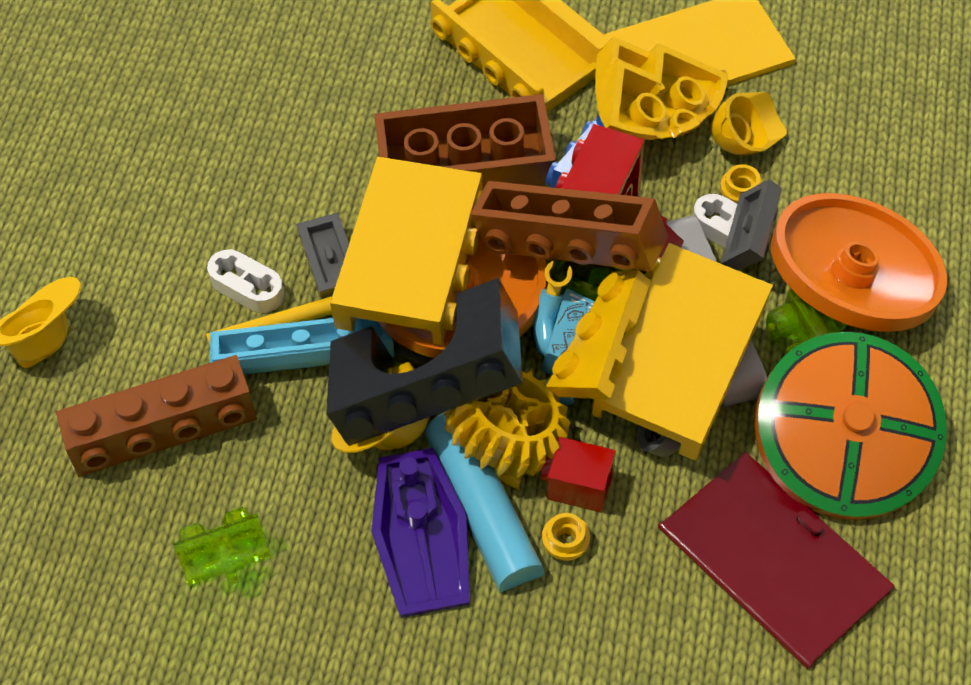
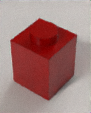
(579, 474)

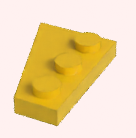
(597, 345)

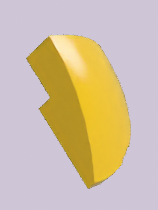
(654, 91)

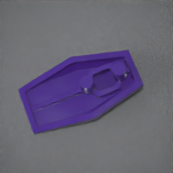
(420, 534)

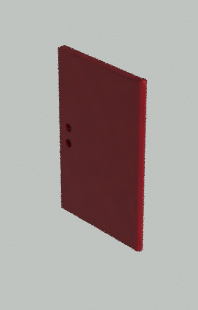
(785, 578)

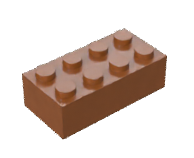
(497, 137)

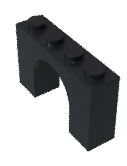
(478, 362)

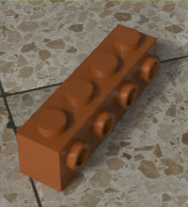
(570, 225)
(156, 415)

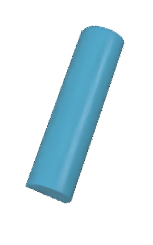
(286, 344)
(488, 512)

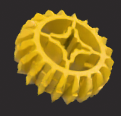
(499, 426)

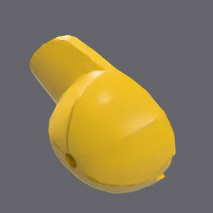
(747, 124)

